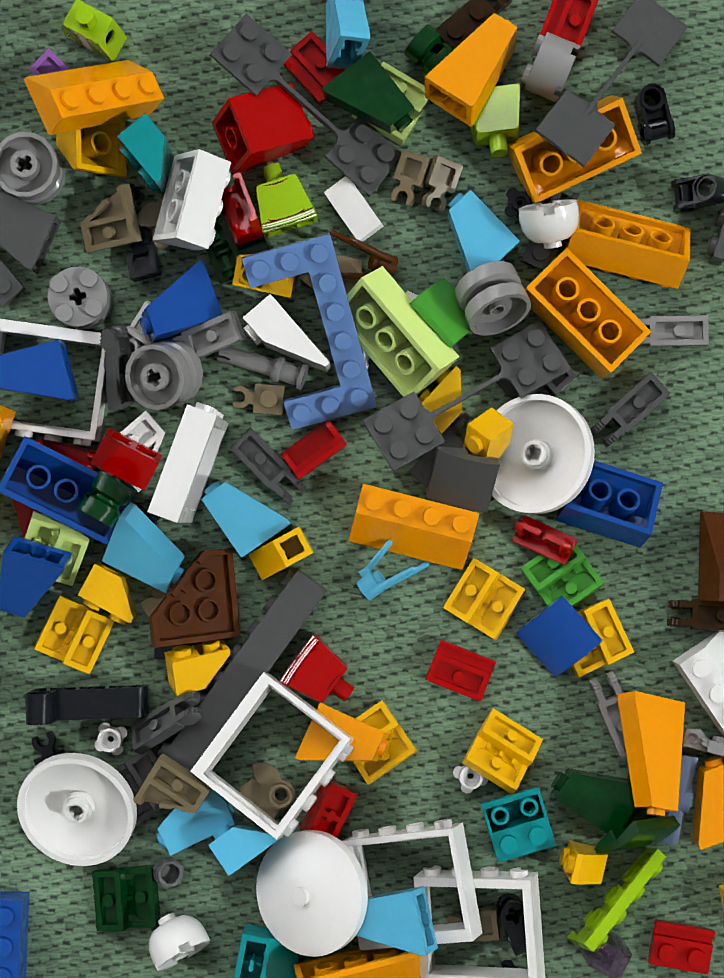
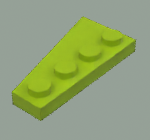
(617, 900)

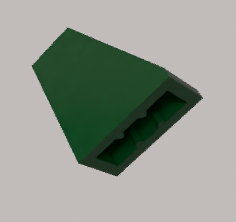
(370, 95)
(596, 797)

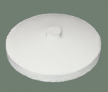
(546, 455)
(77, 809)
(311, 893)

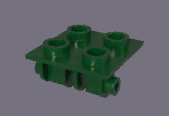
(224, 252)

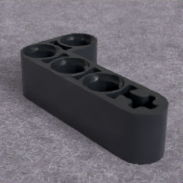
(86, 703)

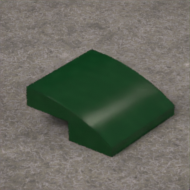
(638, 834)
(125, 898)

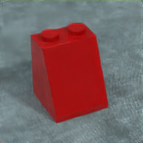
(261, 128)

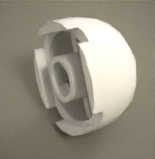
(550, 221)
(176, 939)

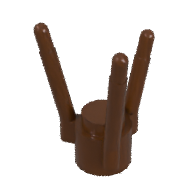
(375, 261)

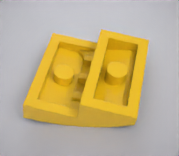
(484, 598)
(74, 634)
(614, 643)
(399, 747)
(502, 751)

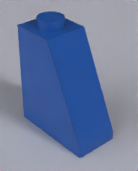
(182, 305)
(39, 371)
(28, 573)

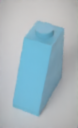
(345, 32)
(479, 232)
(242, 517)
(143, 550)
(186, 829)
(400, 921)

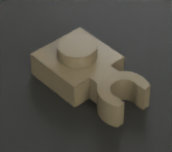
(411, 172)
(443, 179)
(265, 400)
(489, 923)

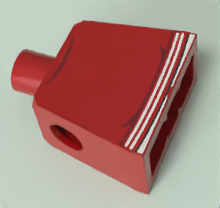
(317, 672)

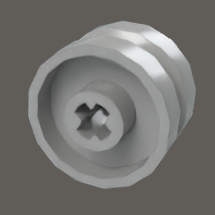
(45, 177)
(492, 298)
(163, 374)

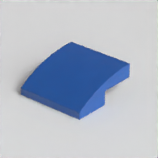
(559, 636)

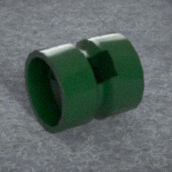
(428, 49)
(105, 499)

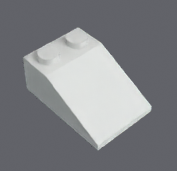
(280, 333)

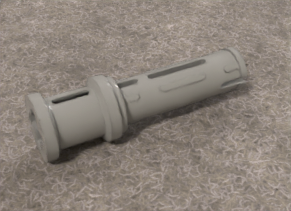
(276, 368)

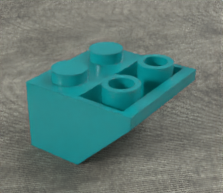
(147, 148)
(518, 824)
(263, 955)

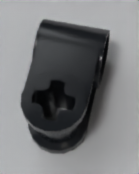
(653, 121)
(694, 192)
(513, 924)

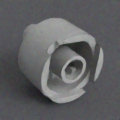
(550, 66)
(66, 288)

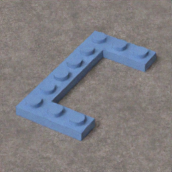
(319, 259)

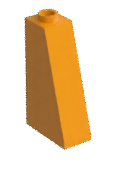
(472, 69)
(653, 749)

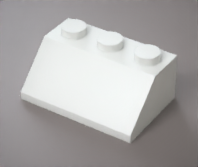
(192, 200)
(704, 673)

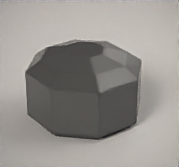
(168, 872)

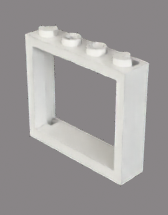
(66, 335)
(189, 464)
(233, 727)
(490, 878)
(444, 933)

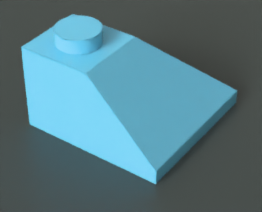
(239, 845)

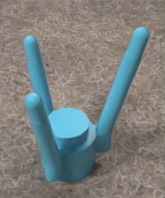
(375, 583)

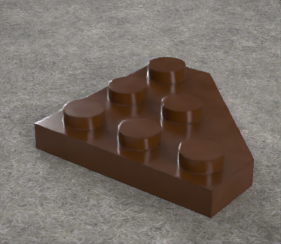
(199, 604)

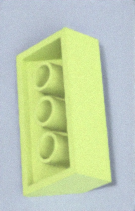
(397, 334)

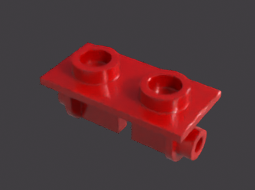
(544, 539)

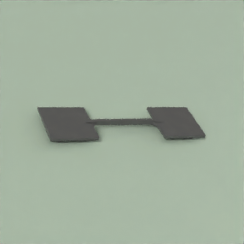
(255, 60)
(577, 125)
(408, 429)

